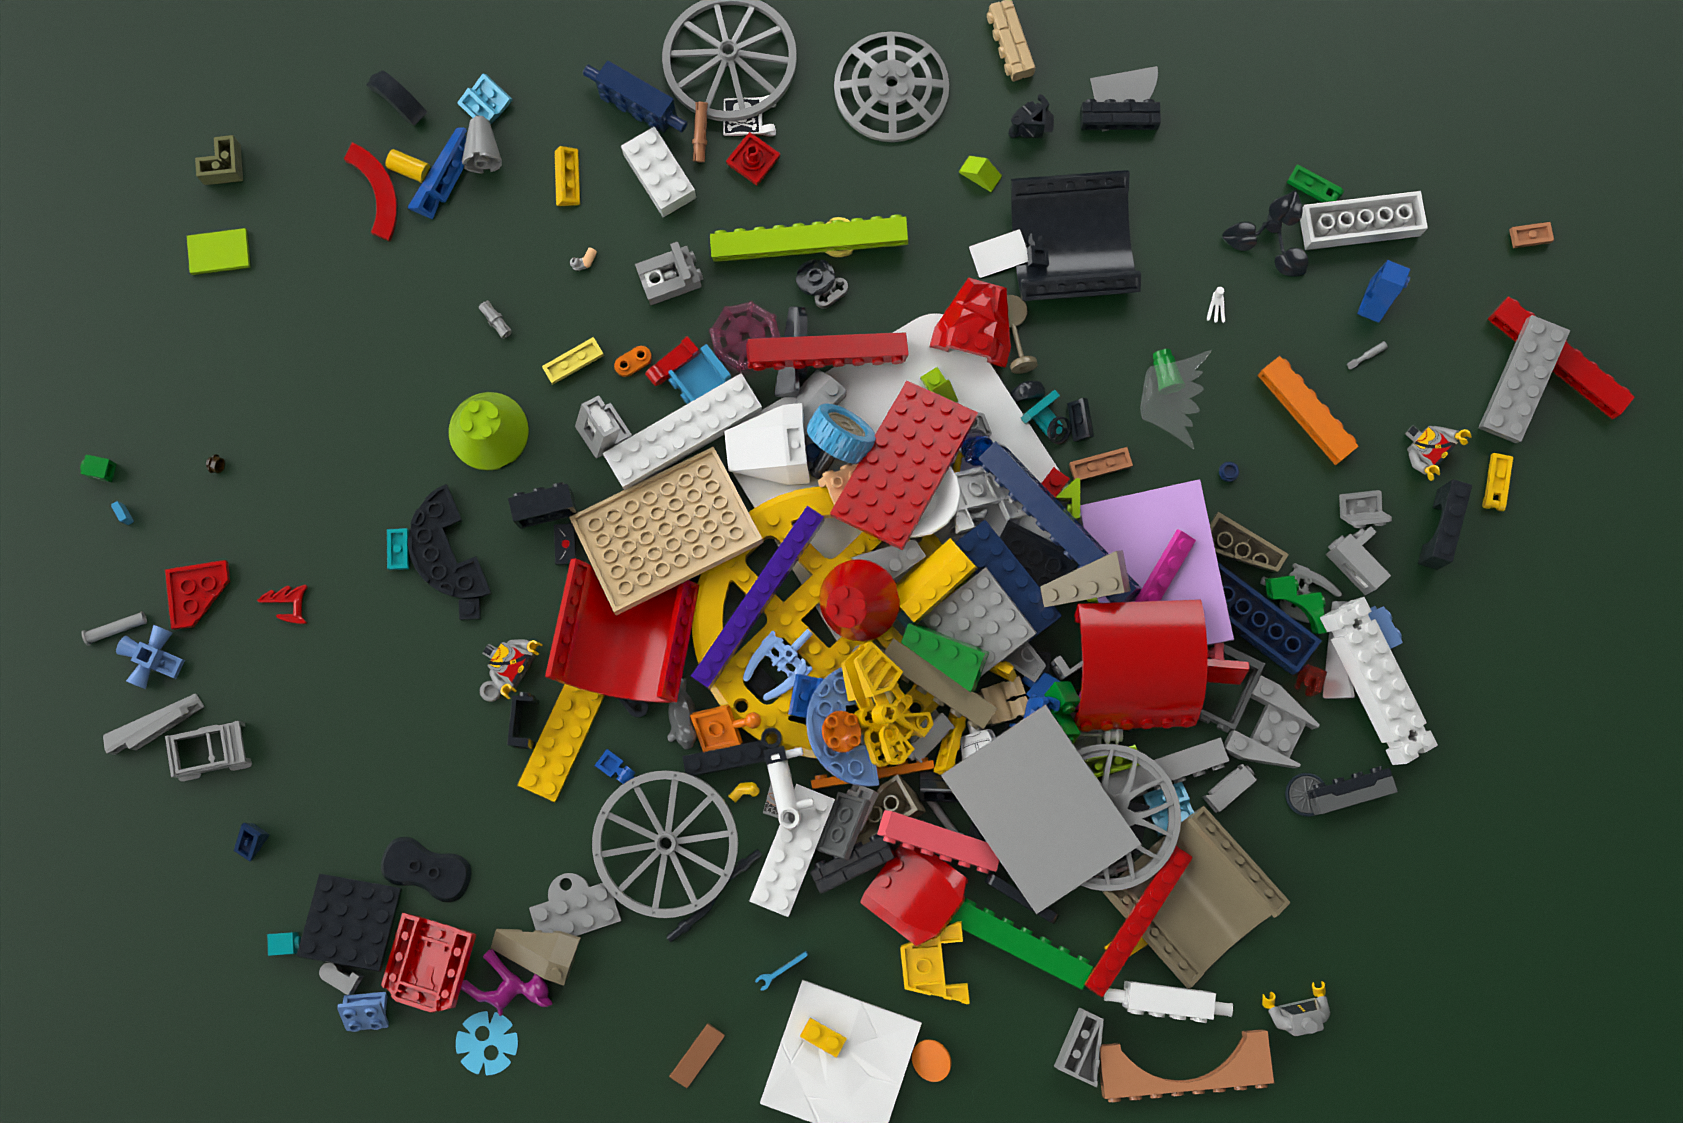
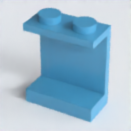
(699, 375)

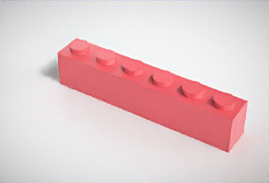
(937, 840)

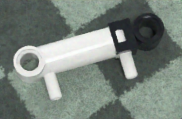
(777, 762)

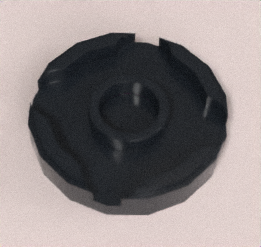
(815, 277)

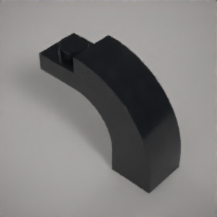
(397, 96)

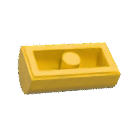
(407, 165)

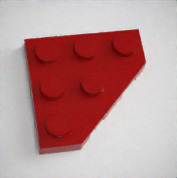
(194, 590)

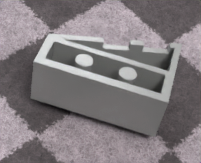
(895, 559)
(1082, 1047)

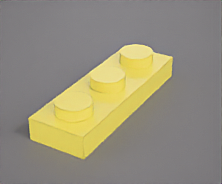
(573, 360)

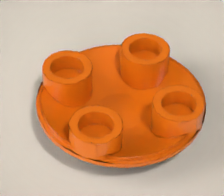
(841, 731)

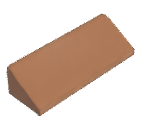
(697, 1055)

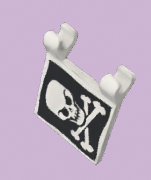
(743, 127)

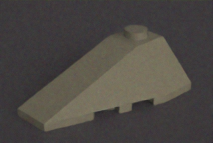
(893, 796)

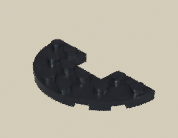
(433, 553)

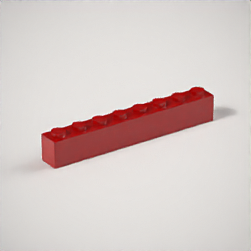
(826, 350)
(1571, 364)

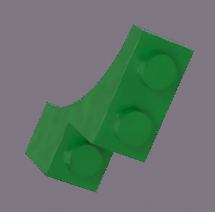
(1310, 604)
(1068, 701)

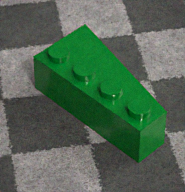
(951, 656)

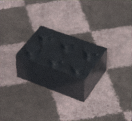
(542, 505)

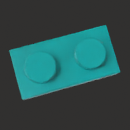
(397, 549)

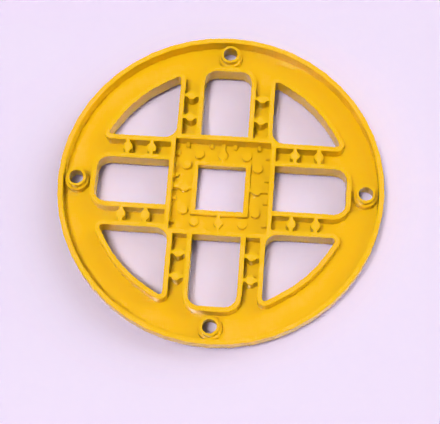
(775, 521)

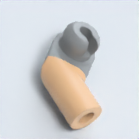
(585, 262)

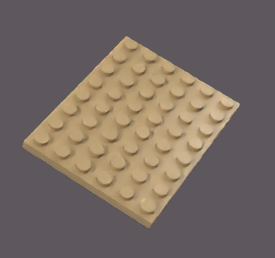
(665, 530)

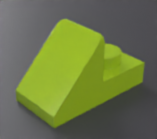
(935, 382)
(1072, 495)

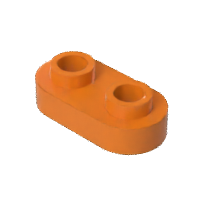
(633, 361)

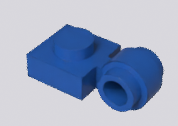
(611, 764)

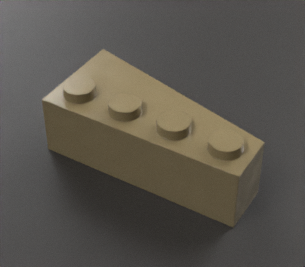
(1244, 546)

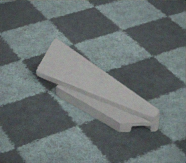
(1337, 682)
(144, 730)

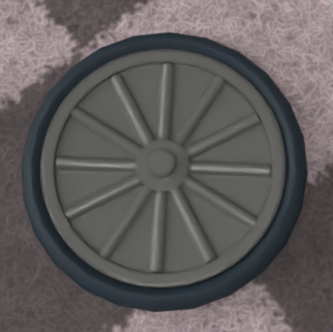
(1297, 795)

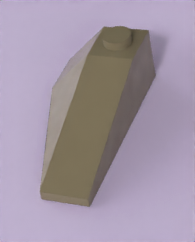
(539, 952)

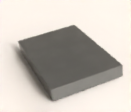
(843, 825)

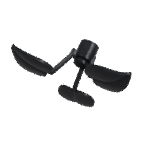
(1284, 210)

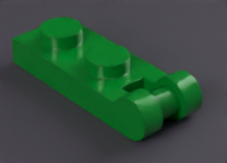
(1314, 185)

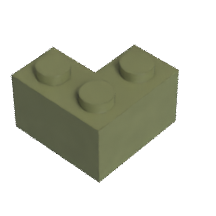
(224, 166)

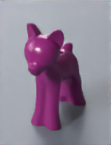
(535, 990)

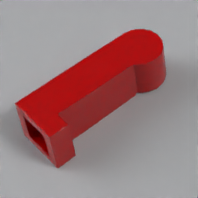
(672, 361)

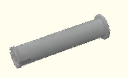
(113, 628)

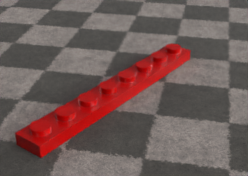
(1137, 922)

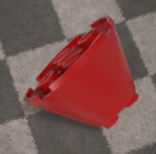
(859, 600)

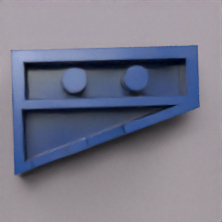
(1383, 290)

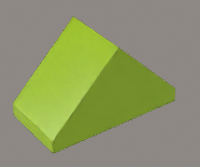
(981, 172)

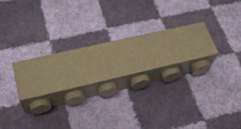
(941, 686)

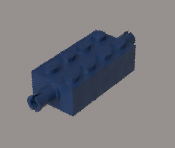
(635, 97)

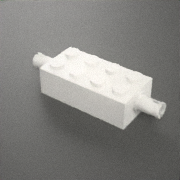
(1169, 1000)

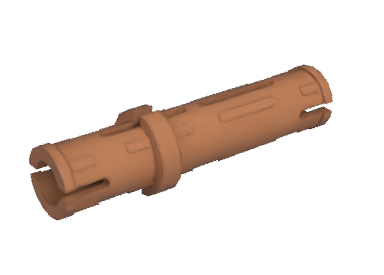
(700, 132)

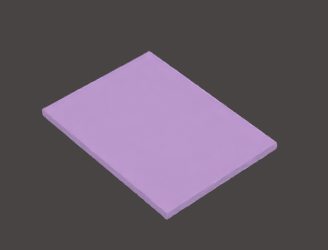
(1143, 528)

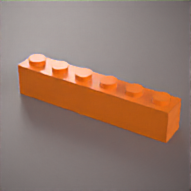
(1308, 410)

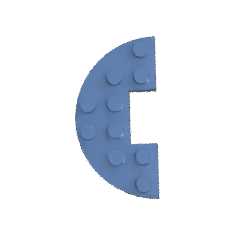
(849, 766)

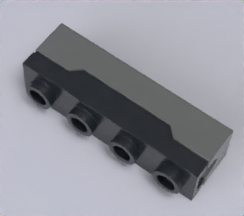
(1351, 791)

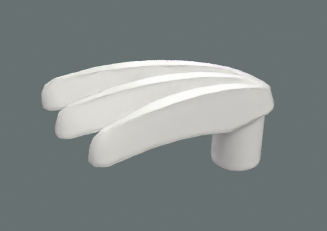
(1217, 300)

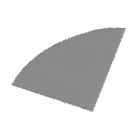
(1125, 85)

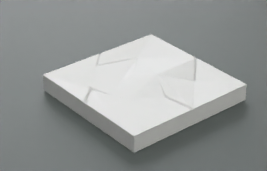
(863, 1077)

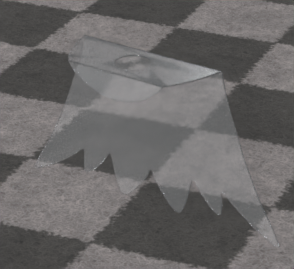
(1168, 393)

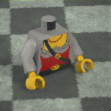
(1432, 447)
(510, 663)

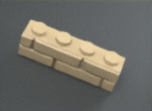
(1011, 40)

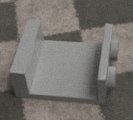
(1061, 669)

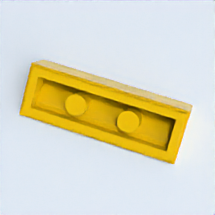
(567, 176)

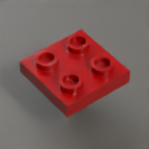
(753, 158)

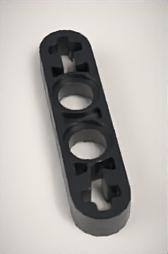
(1017, 896)

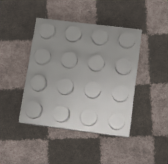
(982, 617)

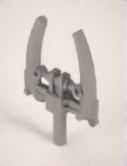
(1309, 576)

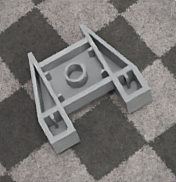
(1275, 730)

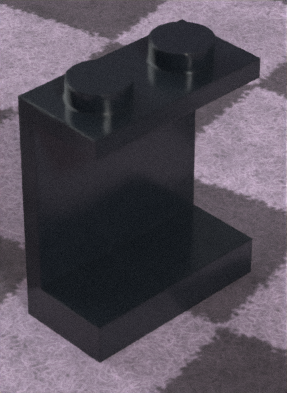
(515, 721)

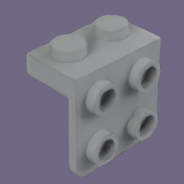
(1363, 509)

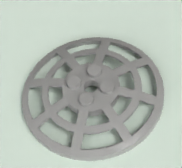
(889, 95)

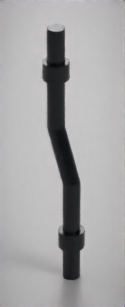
(685, 925)

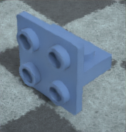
(364, 1011)

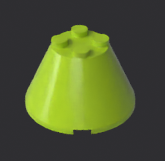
(488, 431)

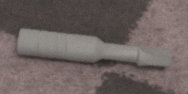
(1368, 354)

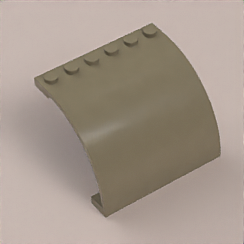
(1210, 905)

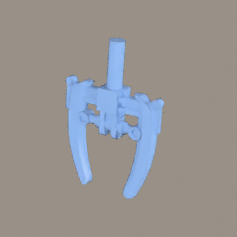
(787, 655)

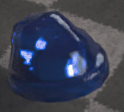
(974, 447)

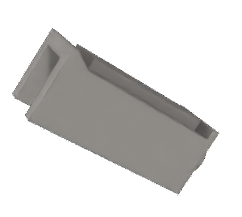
(934, 736)
(1230, 788)

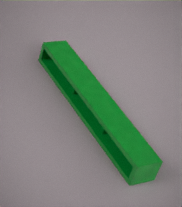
(1023, 944)

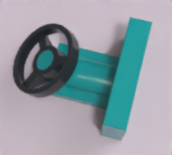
(1047, 420)

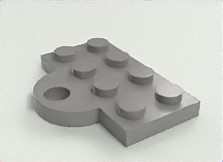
(576, 909)

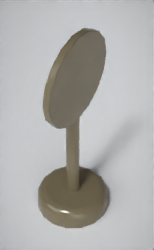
(1017, 313)

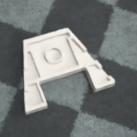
(978, 491)

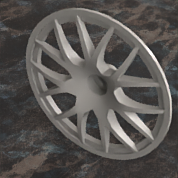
(1122, 801)

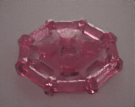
(736, 328)

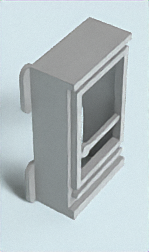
(232, 748)

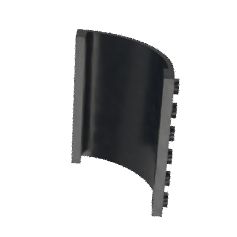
(1084, 234)

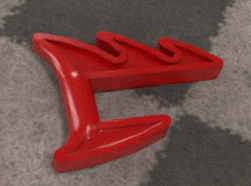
(294, 596)

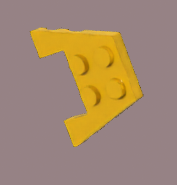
(925, 966)

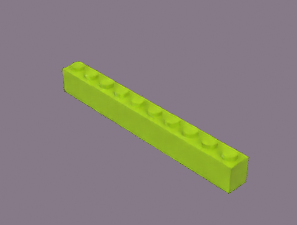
(809, 238)

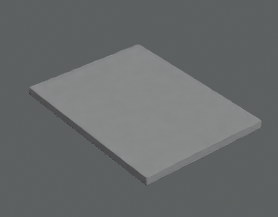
(1041, 809)

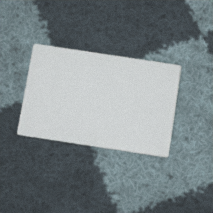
(999, 253)

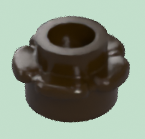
(215, 464)

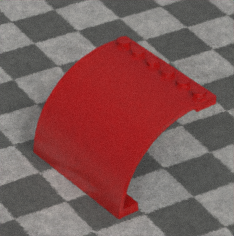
(624, 654)
(1142, 664)

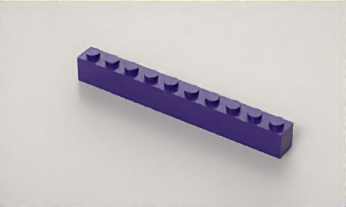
(758, 597)

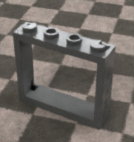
(1256, 667)

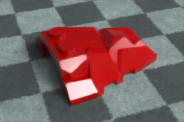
(976, 323)

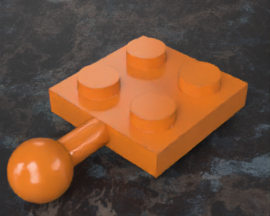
(719, 729)

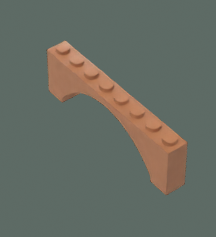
(1244, 1067)

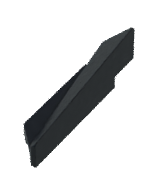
(788, 378)

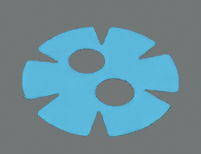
(468, 1043)

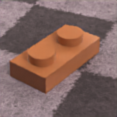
(1531, 235)

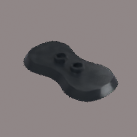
(439, 874)

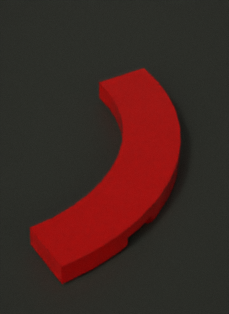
(383, 188)

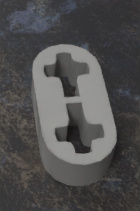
(834, 296)

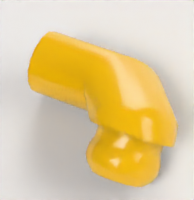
(744, 788)

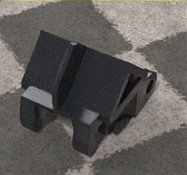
(1032, 120)

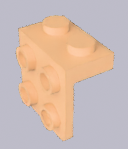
(836, 480)

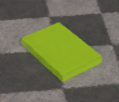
(218, 251)

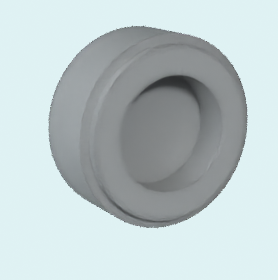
(489, 691)

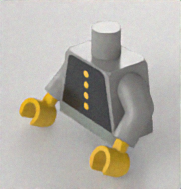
(1301, 1016)

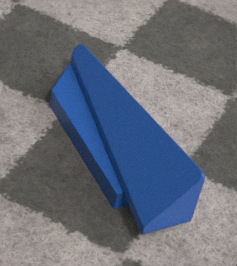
(441, 177)

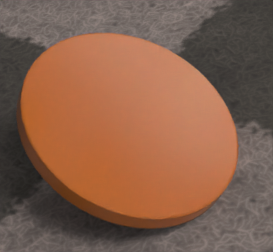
(931, 1060)

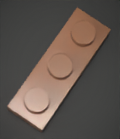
(1101, 464)

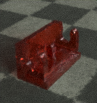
(1312, 678)

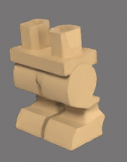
(997, 696)

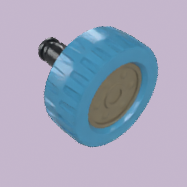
(839, 436)

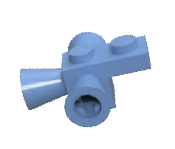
(150, 657)

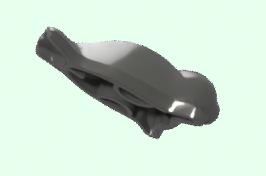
(680, 719)

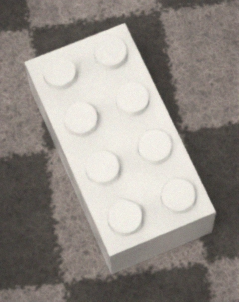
(658, 171)

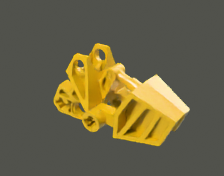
(870, 675)

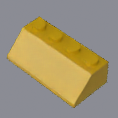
(934, 580)

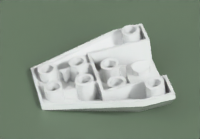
(770, 446)

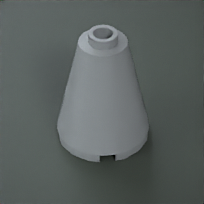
(481, 147)

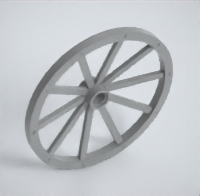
(730, 59)
(598, 854)

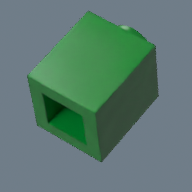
(98, 468)

